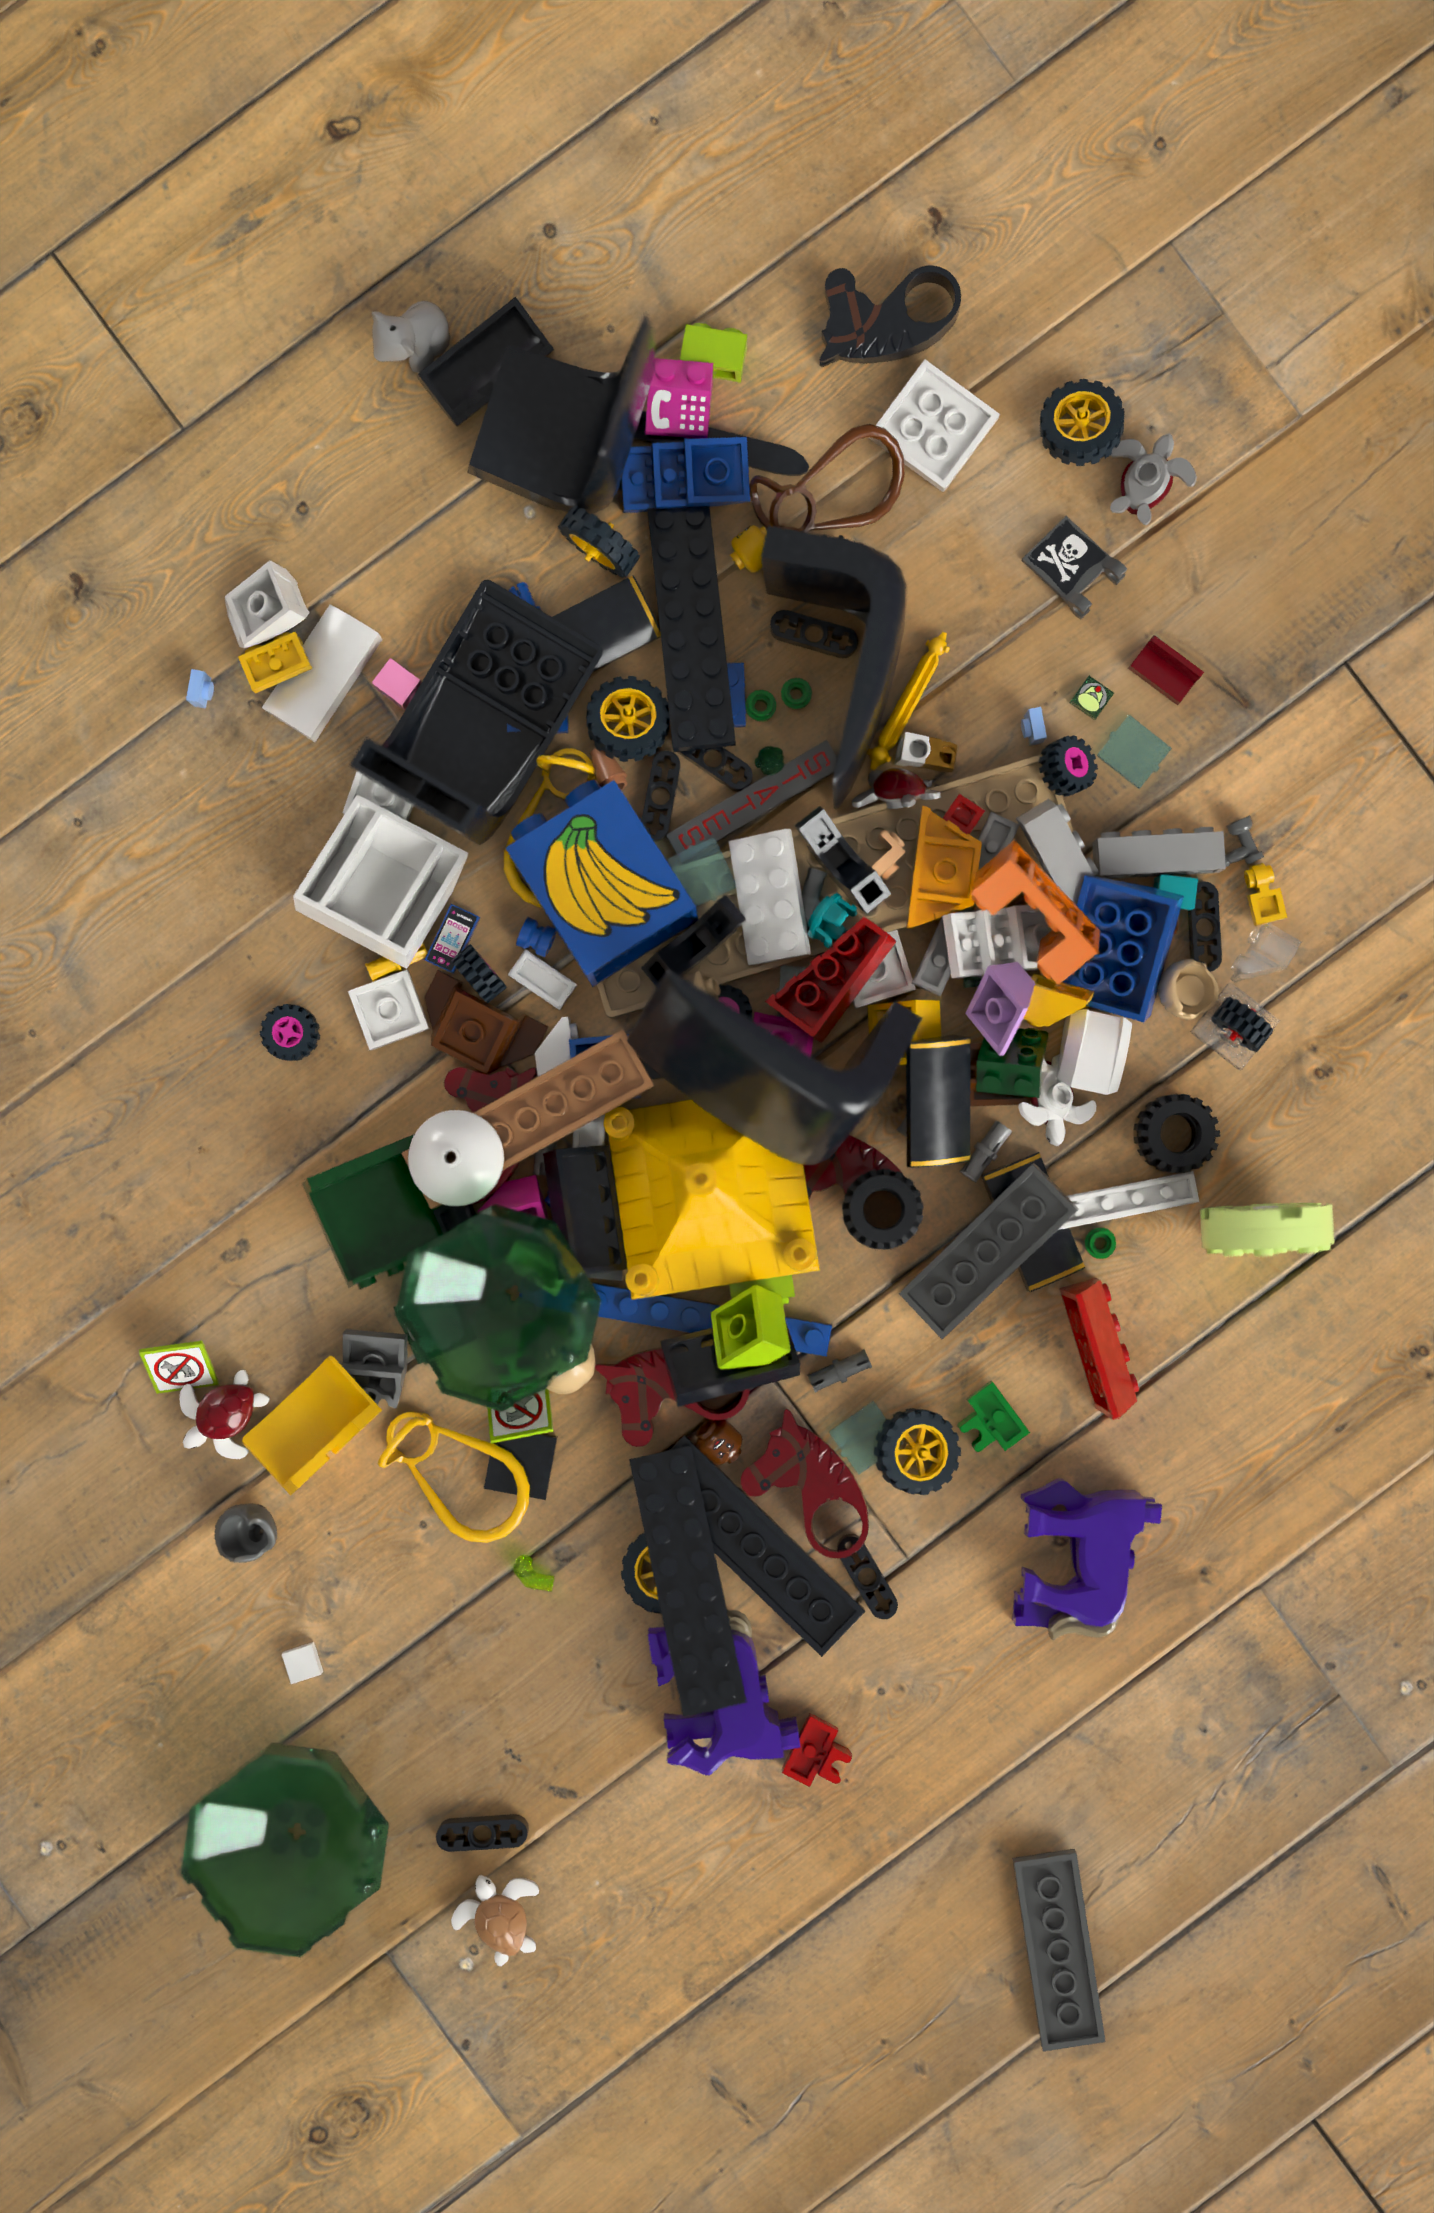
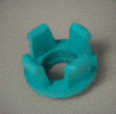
(828, 918)

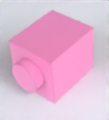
(396, 683)

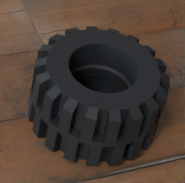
(1201, 1125)
(910, 1203)

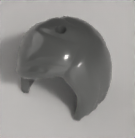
(245, 1532)

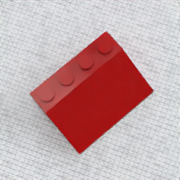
(1099, 1347)

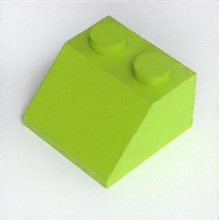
(750, 1329)

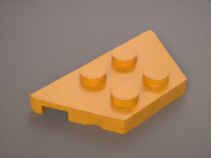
(942, 870)

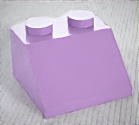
(1001, 1003)

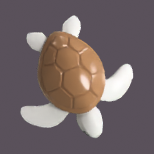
(499, 1917)

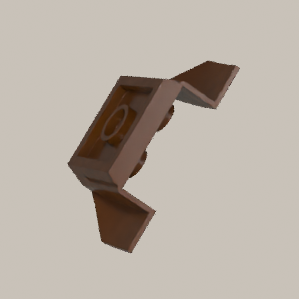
(476, 1030)

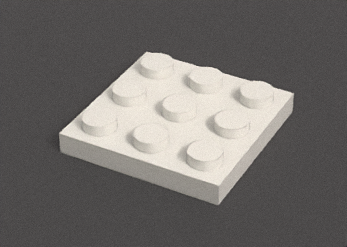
(936, 424)

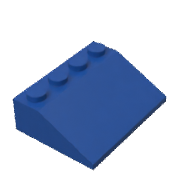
(1133, 944)

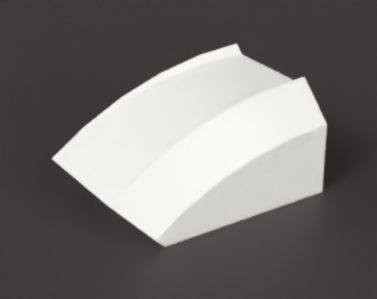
(265, 605)
(1093, 1051)

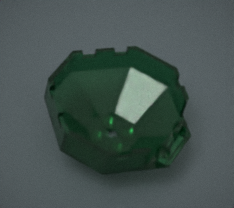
(470, 1327)
(262, 1881)

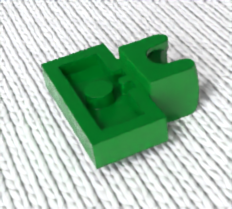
(993, 1419)

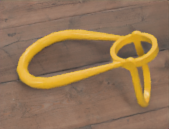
(544, 762)
(392, 1454)

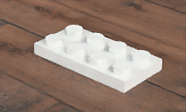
(769, 897)

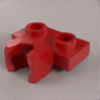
(816, 1753)

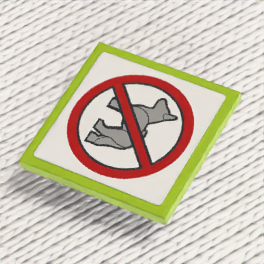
(177, 1365)
(523, 1419)

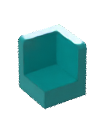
(1179, 885)

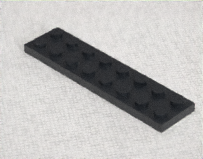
(691, 628)
(772, 1560)
(687, 1581)

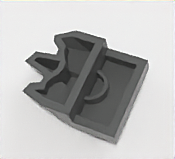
(377, 1362)

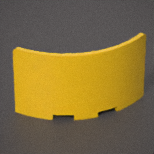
(310, 1423)

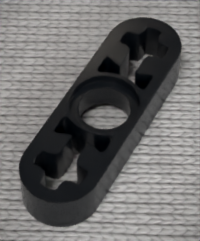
(789, 635)
(673, 774)
(727, 779)
(1212, 950)
(871, 1600)
(473, 1843)

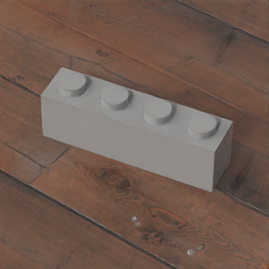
(1057, 847)
(1159, 854)

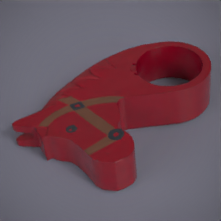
(482, 1090)
(845, 1166)
(640, 1386)
(805, 1460)

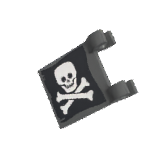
(1070, 563)

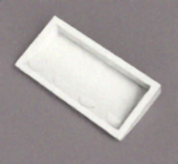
(337, 654)

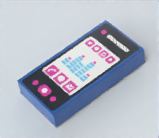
(452, 937)

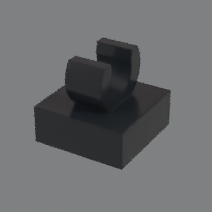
(450, 1216)

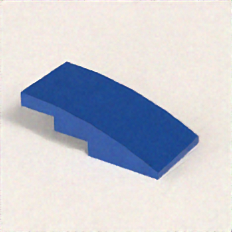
(686, 474)

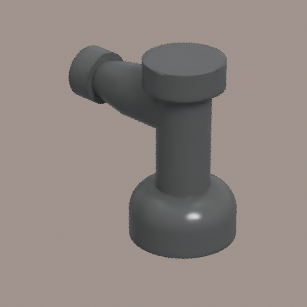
(1248, 850)

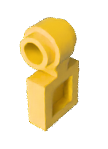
(1265, 904)

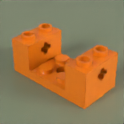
(1073, 934)

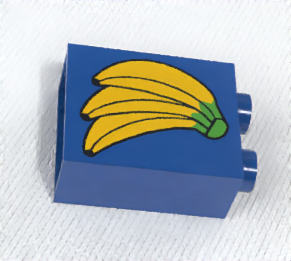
(601, 880)

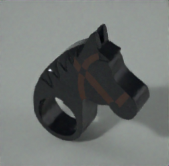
(881, 332)

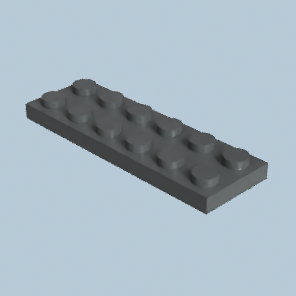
(988, 1251)
(1058, 1950)

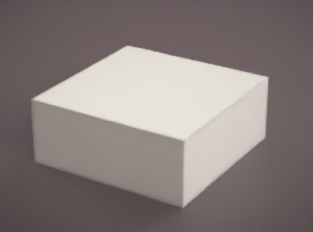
(302, 1663)

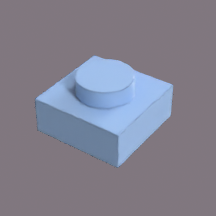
(199, 689)
(1033, 726)

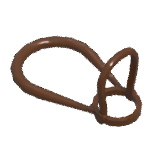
(838, 447)

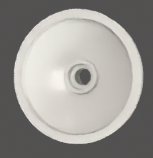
(476, 1164)

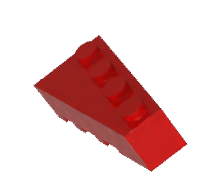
(833, 980)

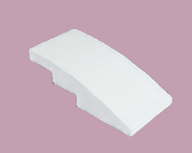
(987, 940)

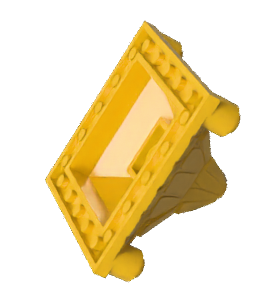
(704, 1202)

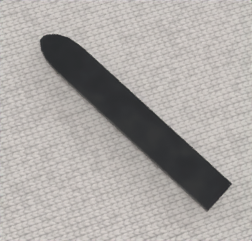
(761, 454)

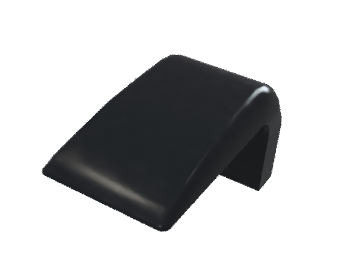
(563, 428)
(860, 582)
(453, 739)
(761, 1080)

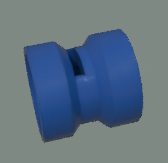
(538, 937)

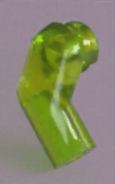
(529, 1577)

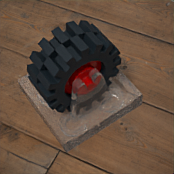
(1235, 1026)

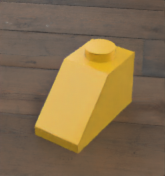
(1054, 1001)

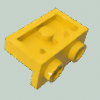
(274, 661)

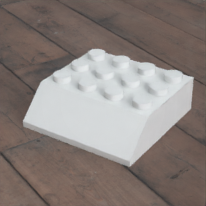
(380, 881)

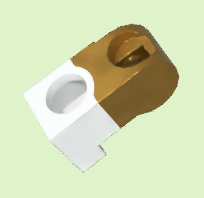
(925, 752)

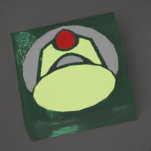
(1091, 697)

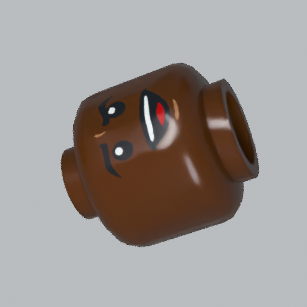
(719, 1441)

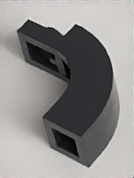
(841, 862)
(696, 942)

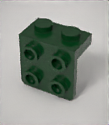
(1017, 1070)

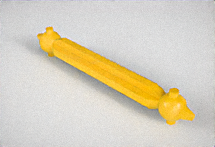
(908, 700)

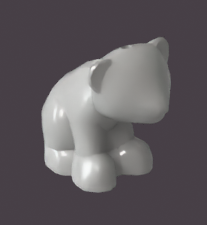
(414, 335)

